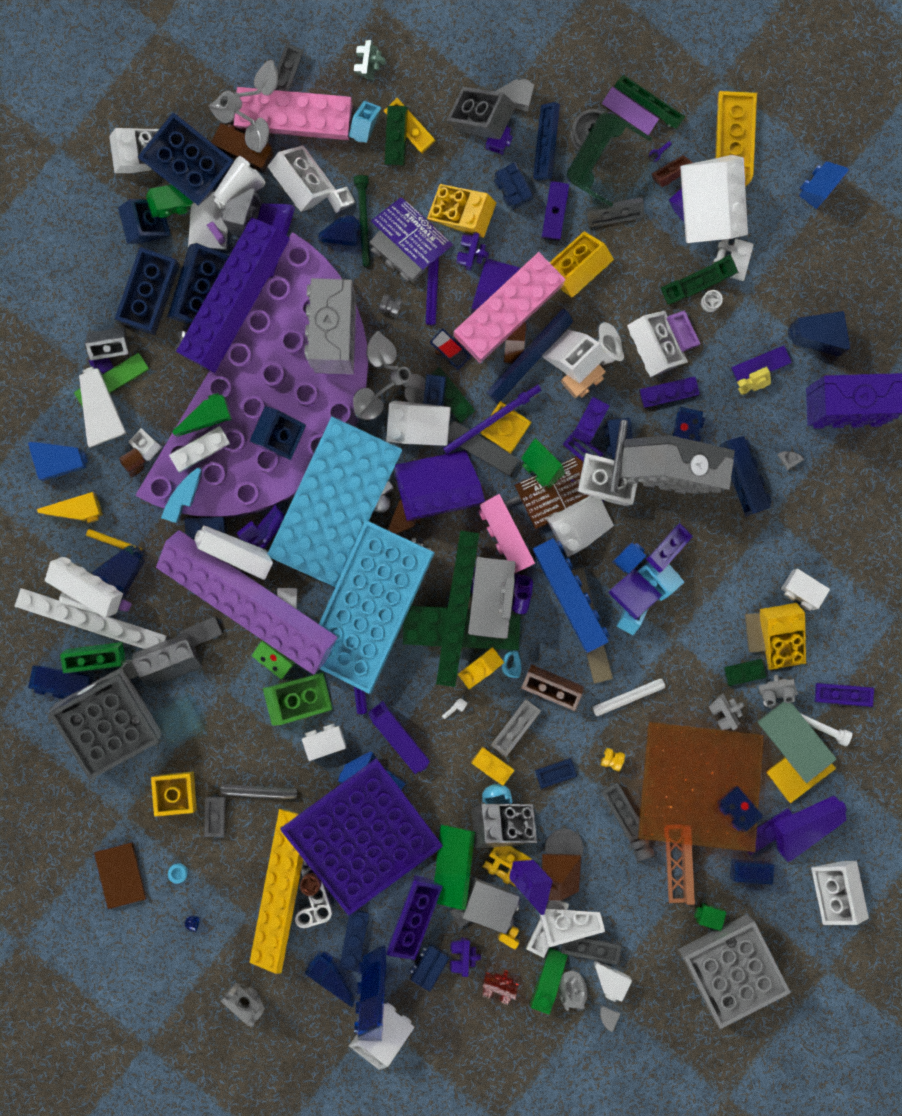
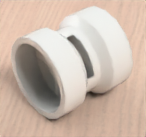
(712, 297)

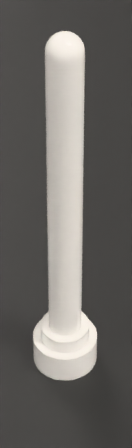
(842, 736)

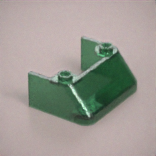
(580, 170)

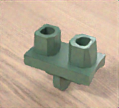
(371, 60)

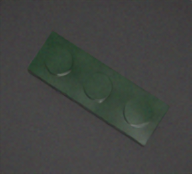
(396, 135)
(453, 398)

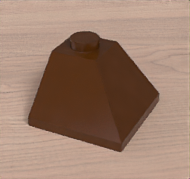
(564, 872)

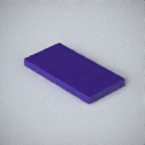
(278, 216)

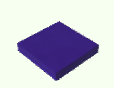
(635, 594)

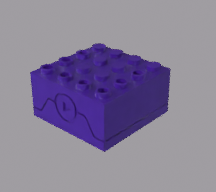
(854, 400)

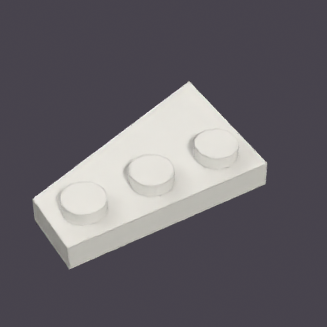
(570, 925)

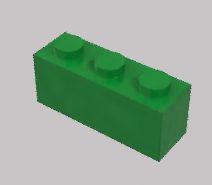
(92, 657)

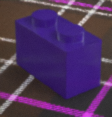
(590, 420)

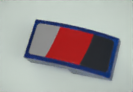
(450, 349)

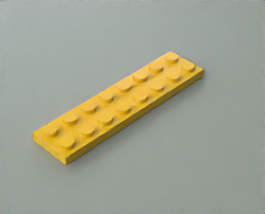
(277, 900)

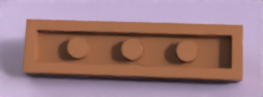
(687, 877)

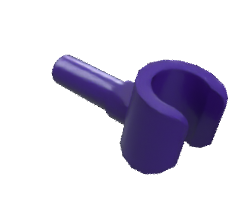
(660, 151)

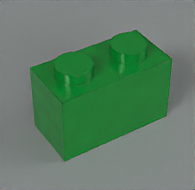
(167, 201)

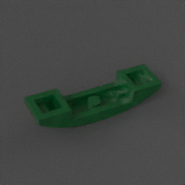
(700, 280)

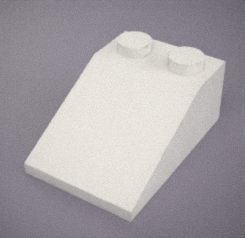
(418, 423)
(596, 481)
(580, 524)

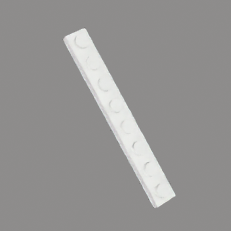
(88, 620)

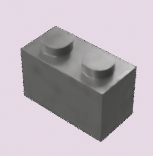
(107, 343)

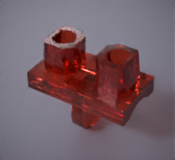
(500, 984)

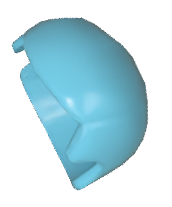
(494, 790)

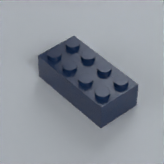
(147, 291)

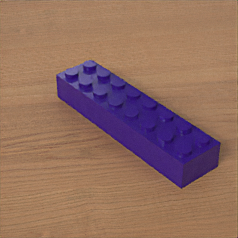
(233, 294)

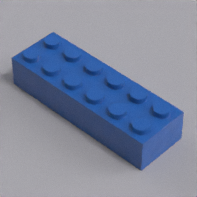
(570, 596)

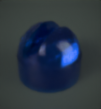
(192, 923)

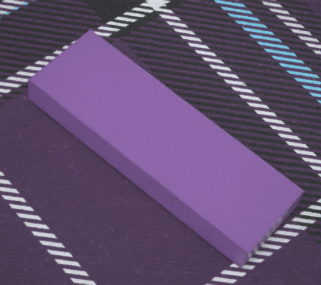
(630, 110)

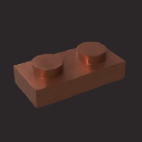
(670, 172)

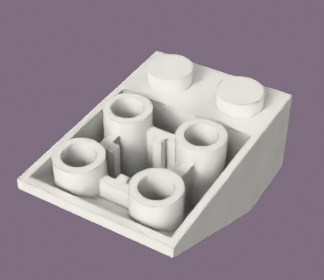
(126, 146)
(575, 354)

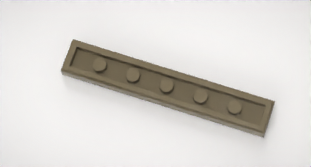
(597, 658)

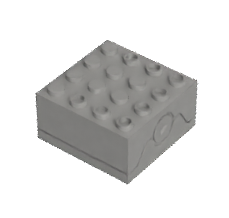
(331, 326)
(734, 971)

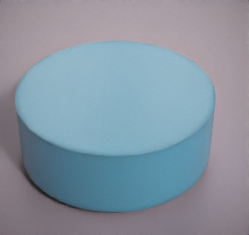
(177, 873)

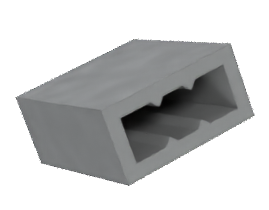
(491, 906)

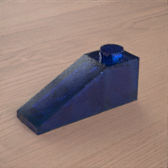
(326, 973)

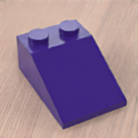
(492, 278)

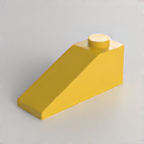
(78, 508)

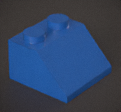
(822, 184)

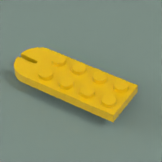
(737, 128)

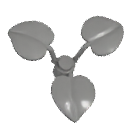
(229, 103)
(380, 352)

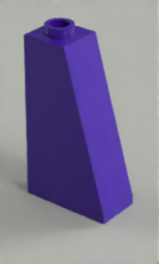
(398, 737)
(808, 826)

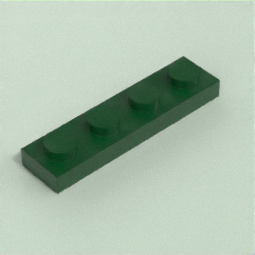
(650, 102)

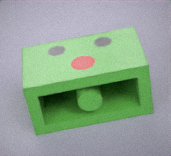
(273, 659)

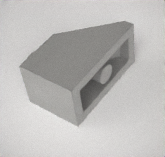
(519, 92)

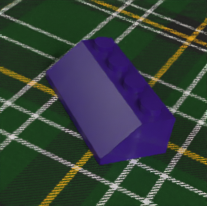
(414, 918)

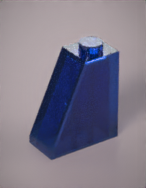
(121, 569)

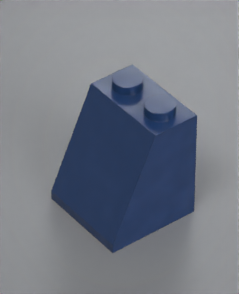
(821, 333)

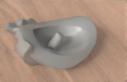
(572, 990)

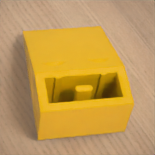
(462, 209)
(784, 635)

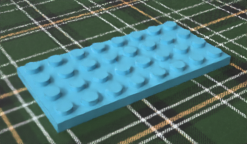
(334, 501)
(372, 603)

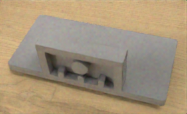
(492, 597)

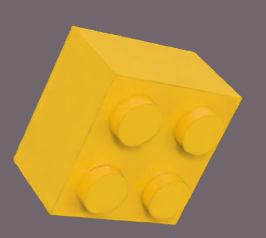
(174, 794)

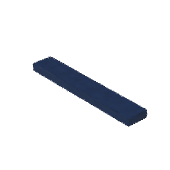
(530, 356)

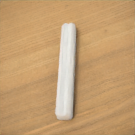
(628, 697)

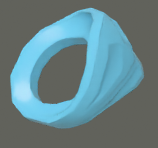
(515, 670)

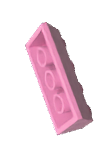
(506, 533)

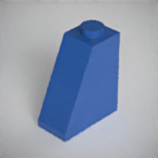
(56, 460)

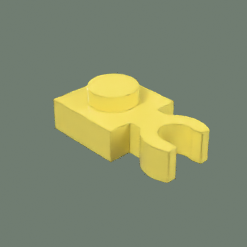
(756, 381)

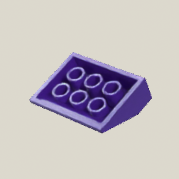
(438, 485)

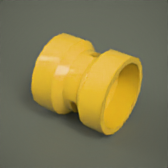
(613, 759)

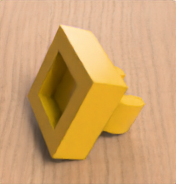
(509, 938)

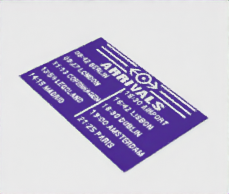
(412, 233)

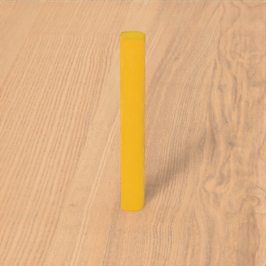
(107, 539)

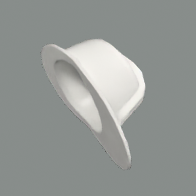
(610, 343)

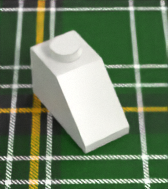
(612, 981)

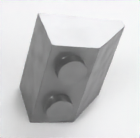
(240, 210)

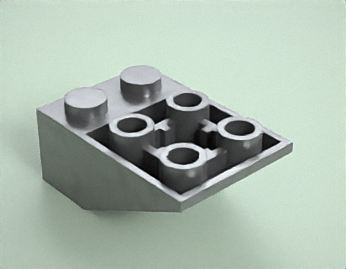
(503, 825)

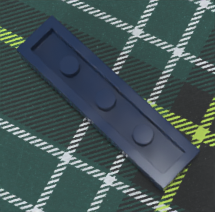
(546, 141)

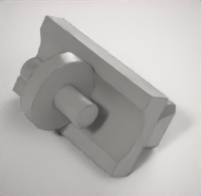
(778, 689)
(730, 719)

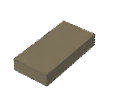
(754, 633)

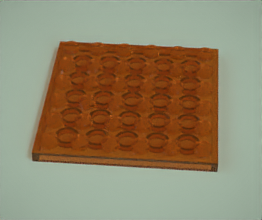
(687, 775)

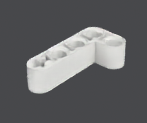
(316, 904)

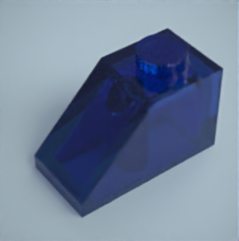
(341, 231)

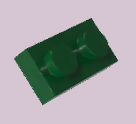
(744, 672)

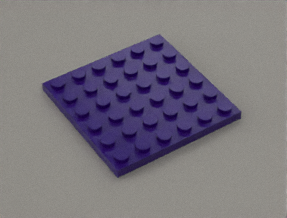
(361, 836)

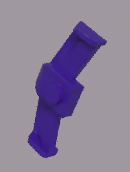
(265, 531)

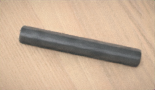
(258, 791)

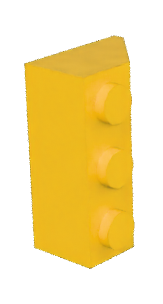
(581, 262)

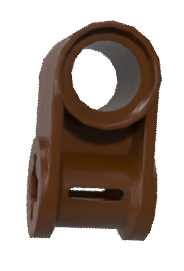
(133, 462)

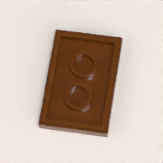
(120, 875)

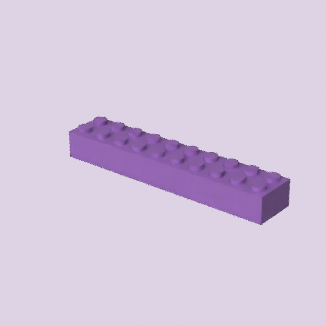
(246, 602)

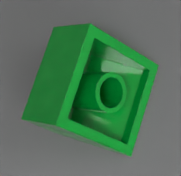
(542, 464)

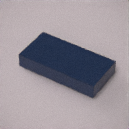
(555, 773)

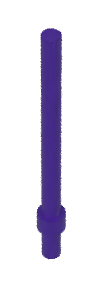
(523, 398)

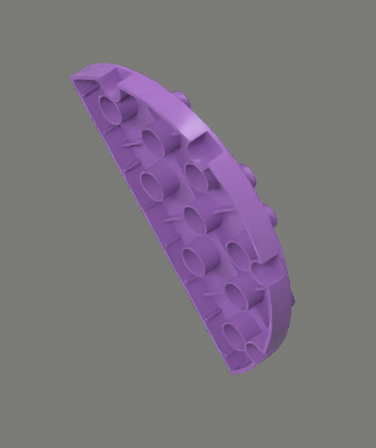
(261, 370)

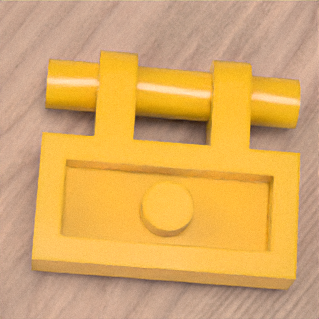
(506, 856)

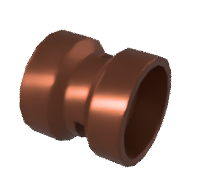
(310, 884)

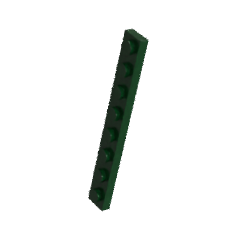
(457, 609)

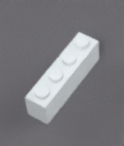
(83, 587)

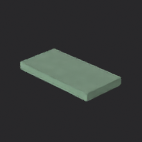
(796, 740)

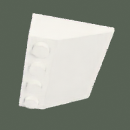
(714, 199)

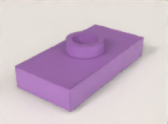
(683, 331)

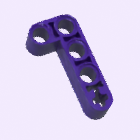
(521, 593)

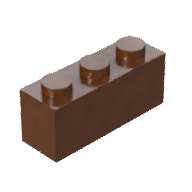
(234, 145)
(553, 687)

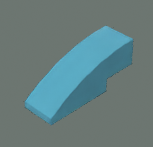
(182, 496)

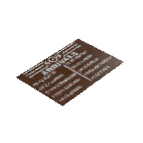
(543, 502)

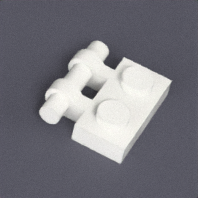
(740, 253)

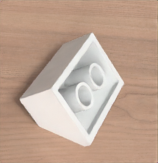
(301, 177)
(656, 343)
(840, 893)

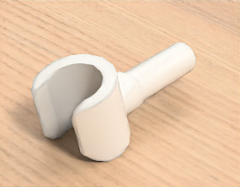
(460, 704)

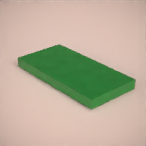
(454, 865)

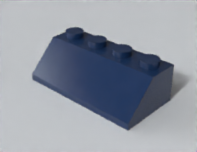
(746, 478)

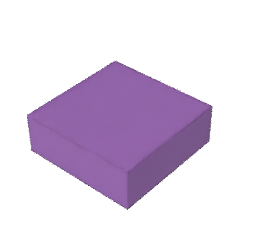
(216, 233)

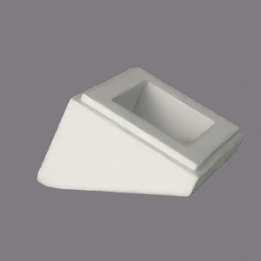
(341, 199)

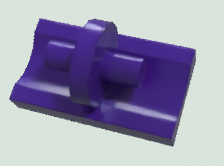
(471, 242)
(462, 966)

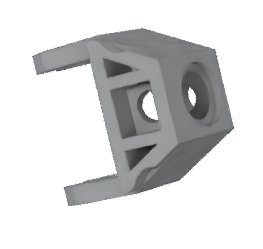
(247, 1013)

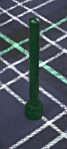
(361, 183)

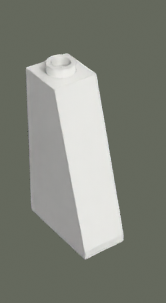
(100, 413)
(234, 551)

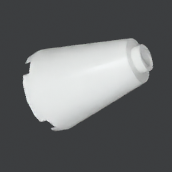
(237, 181)

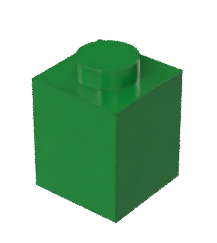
(710, 916)

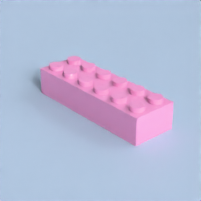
(298, 113)
(509, 307)

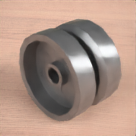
(582, 127)

